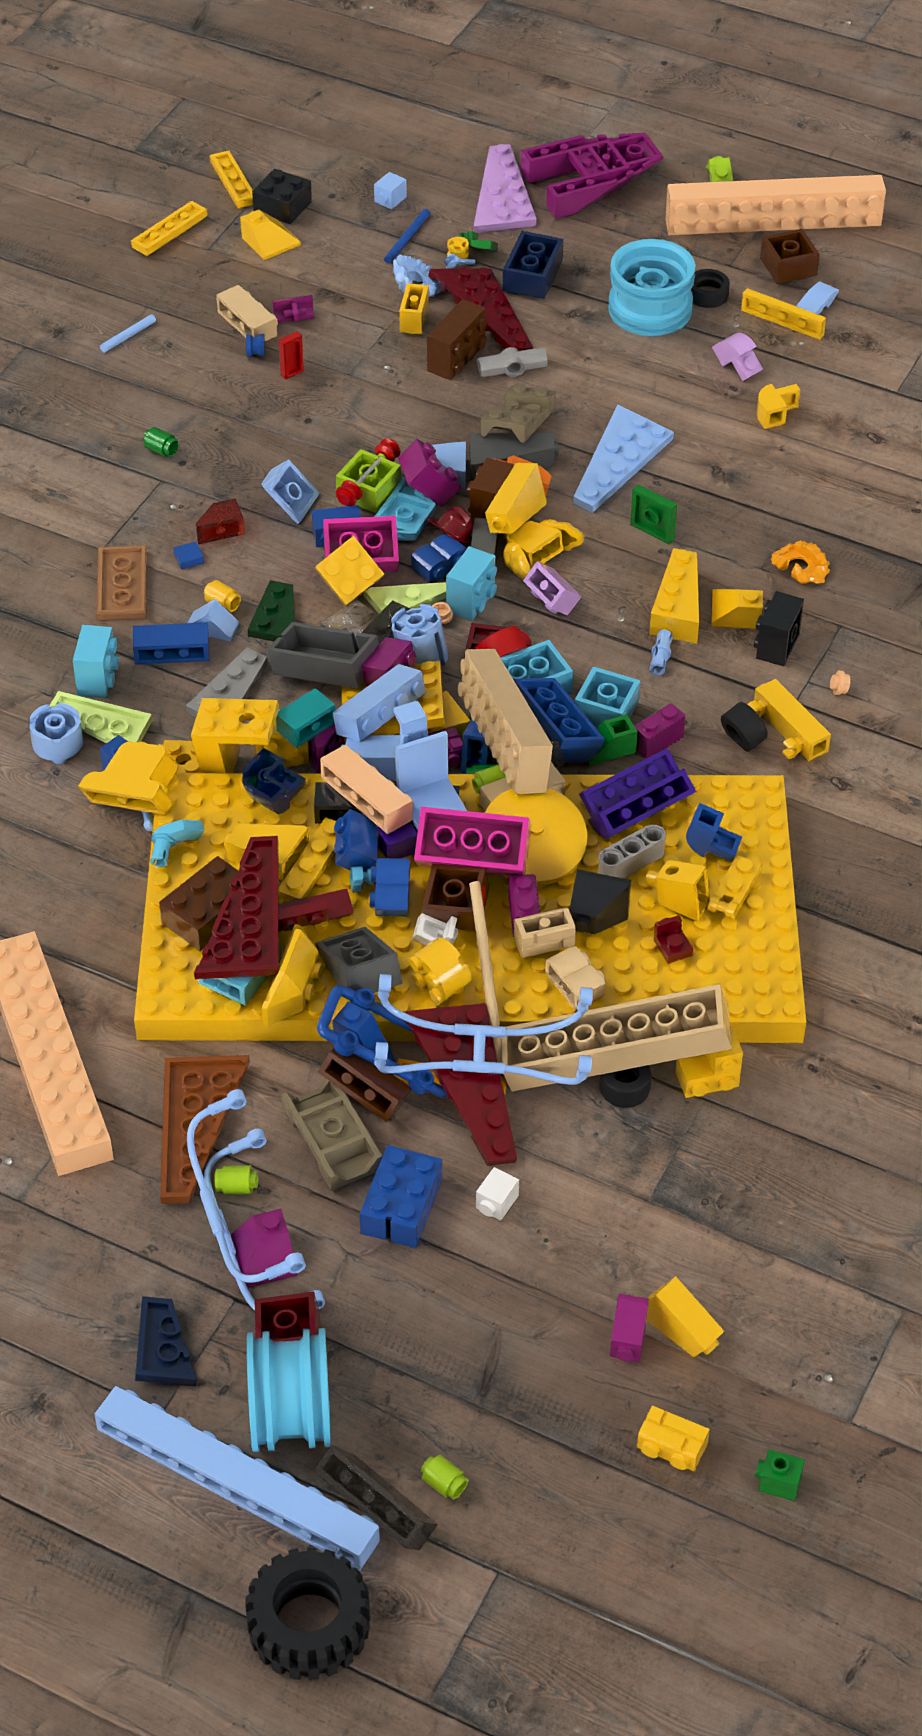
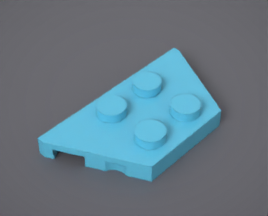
(410, 510)

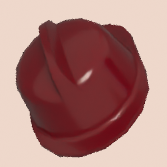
(455, 523)

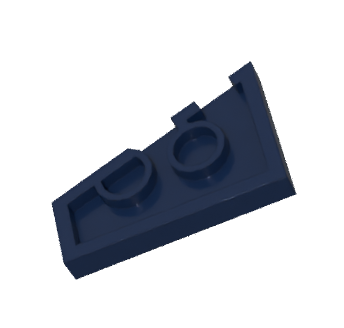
(161, 1346)

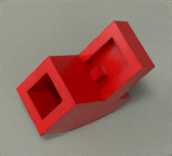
(506, 641)

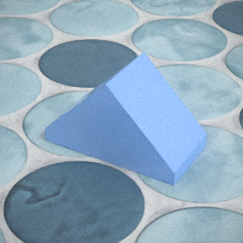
(220, 621)

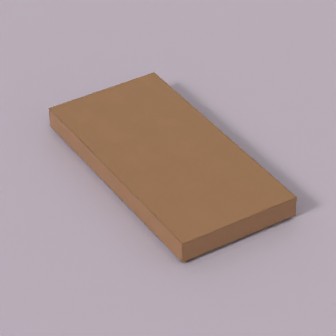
(122, 583)

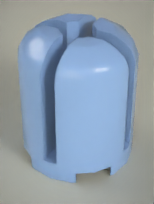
(425, 630)

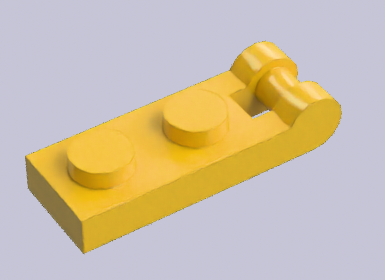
(735, 886)

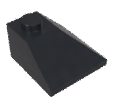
(599, 901)

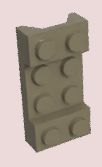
(521, 412)
(333, 1134)

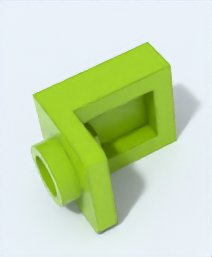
(719, 169)

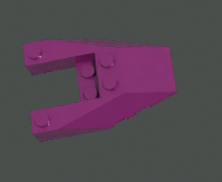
(601, 162)

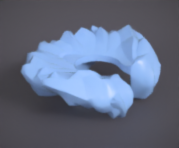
(410, 270)

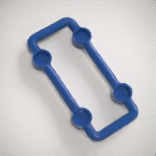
(347, 1042)

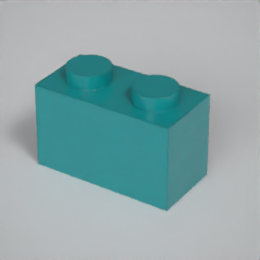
(305, 717)

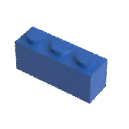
(171, 643)

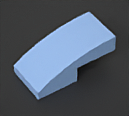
(818, 297)

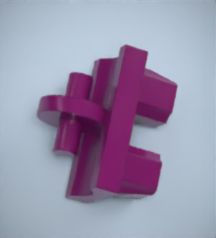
(293, 309)

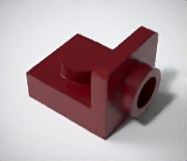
(672, 940)

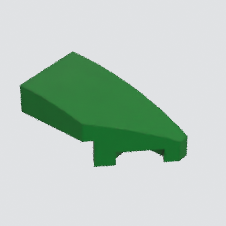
(486, 245)

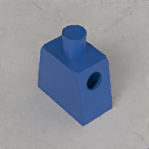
(473, 742)

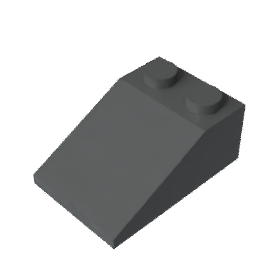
(359, 959)

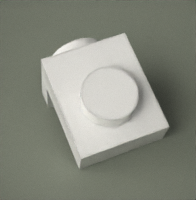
(429, 929)

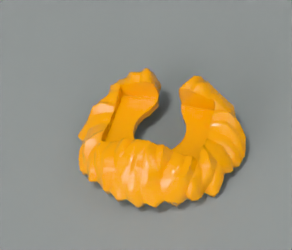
(811, 554)

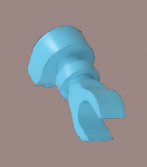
(357, 878)

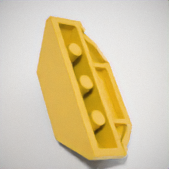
(294, 980)

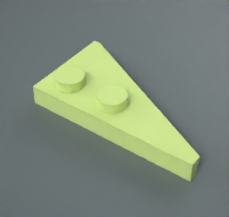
(407, 595)

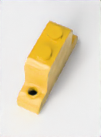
(134, 779)

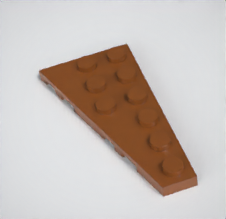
(188, 1089)

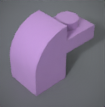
(739, 352)

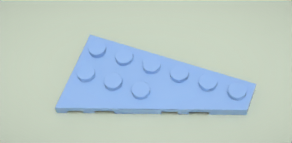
(622, 451)

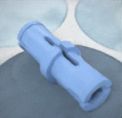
(661, 652)

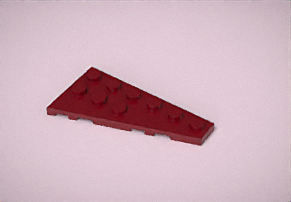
(483, 289)
(247, 925)
(476, 1095)

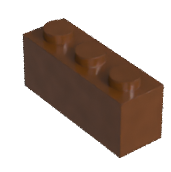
(365, 1083)

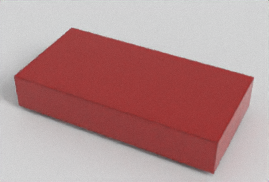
(291, 355)

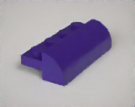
(636, 794)

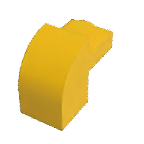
(774, 404)

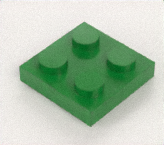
(653, 514)

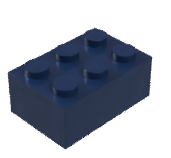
(532, 264)

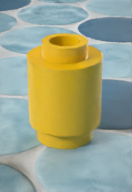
(223, 594)

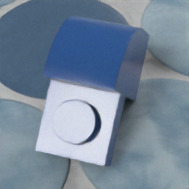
(706, 834)

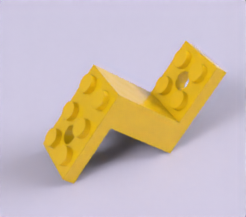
(220, 731)

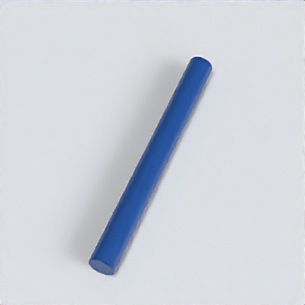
(407, 236)

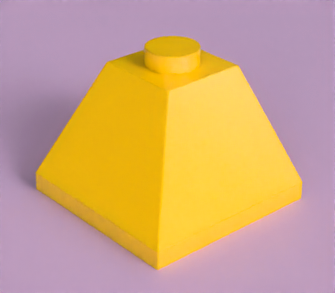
(266, 234)
(736, 608)

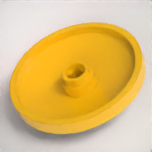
(556, 832)

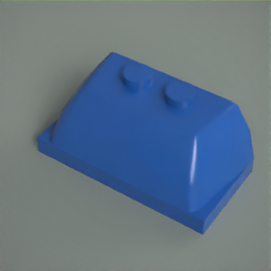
(561, 719)

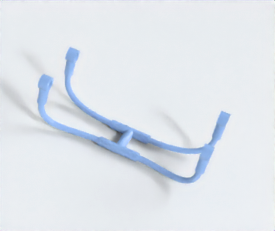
(480, 1032)
(255, 1138)

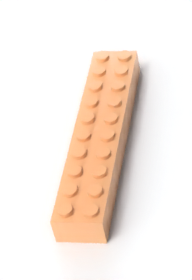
(775, 204)
(50, 1058)

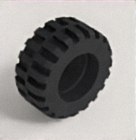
(313, 1651)

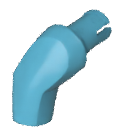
(170, 835)

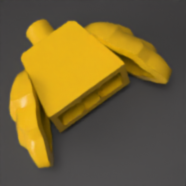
(538, 543)

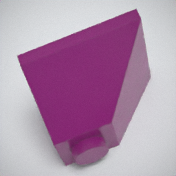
(262, 1244)

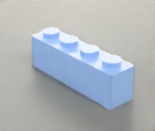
(377, 702)

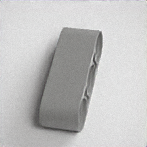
(633, 852)

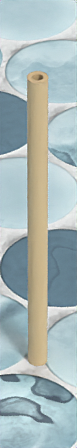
(485, 962)

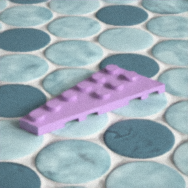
(503, 195)

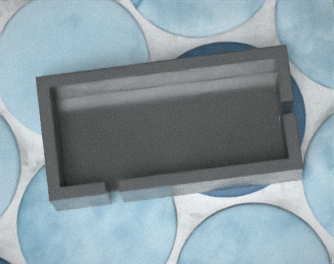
(321, 654)

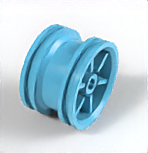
(651, 287)
(288, 1389)

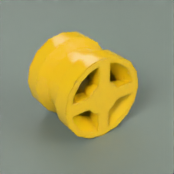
(459, 247)

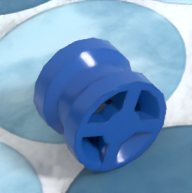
(255, 345)

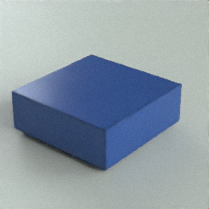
(188, 555)

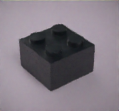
(282, 195)
(779, 628)

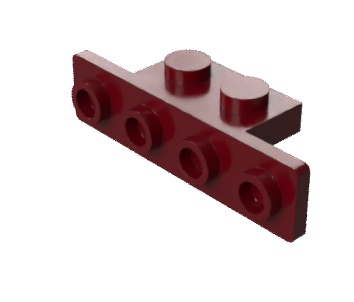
(315, 909)

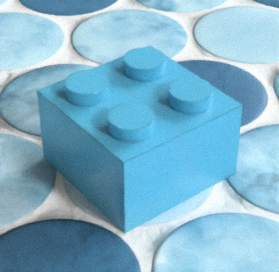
(471, 583)
(95, 661)
(607, 695)

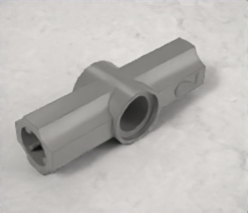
(512, 362)

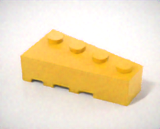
(677, 598)

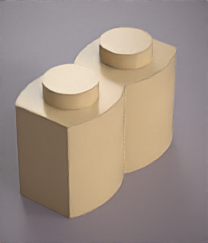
(573, 970)

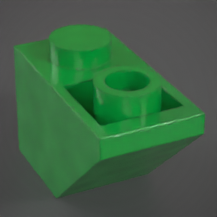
(619, 739)

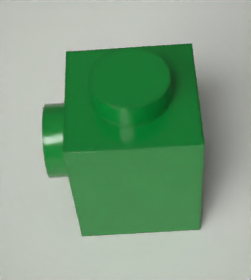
(780, 1474)

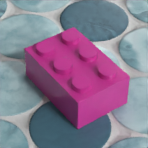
(374, 534)

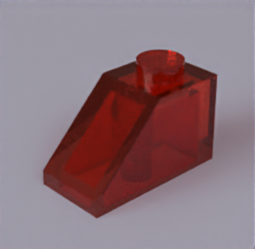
(220, 522)

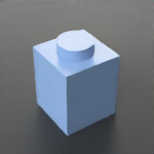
(390, 190)

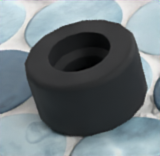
(744, 726)
(626, 1094)

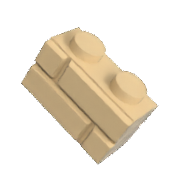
(544, 932)

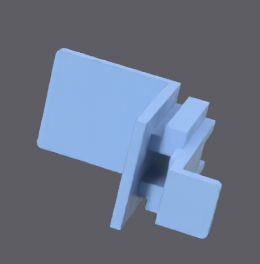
(423, 763)

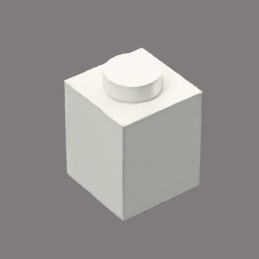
(497, 1194)

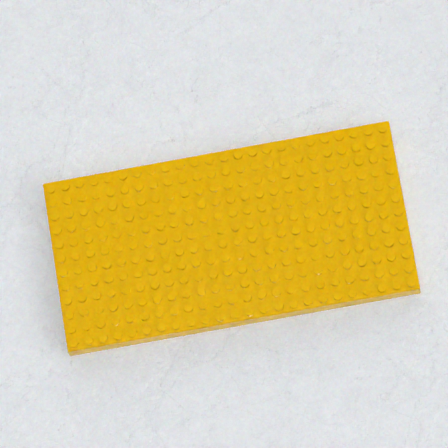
(748, 955)

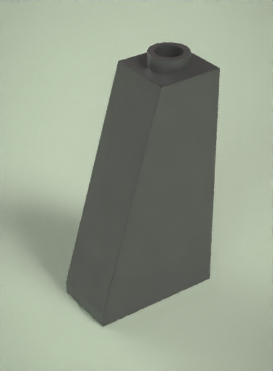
(537, 449)

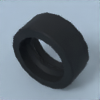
(712, 278)

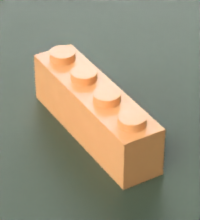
(367, 789)

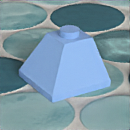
(290, 490)

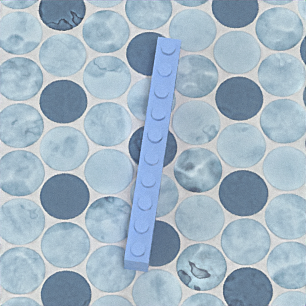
(237, 1477)

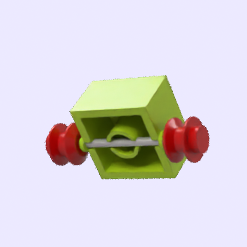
(370, 477)

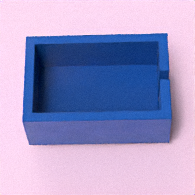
(401, 1193)

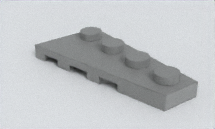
(233, 681)

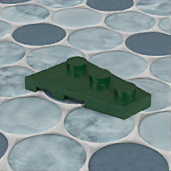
(273, 612)

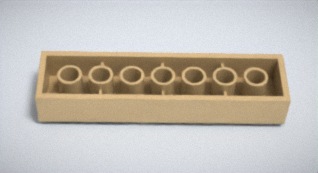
(505, 721)
(623, 1036)

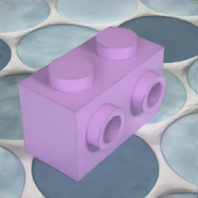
(552, 589)

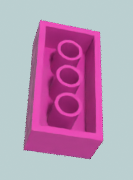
(473, 840)

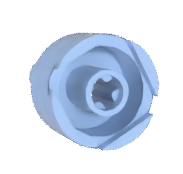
(56, 732)

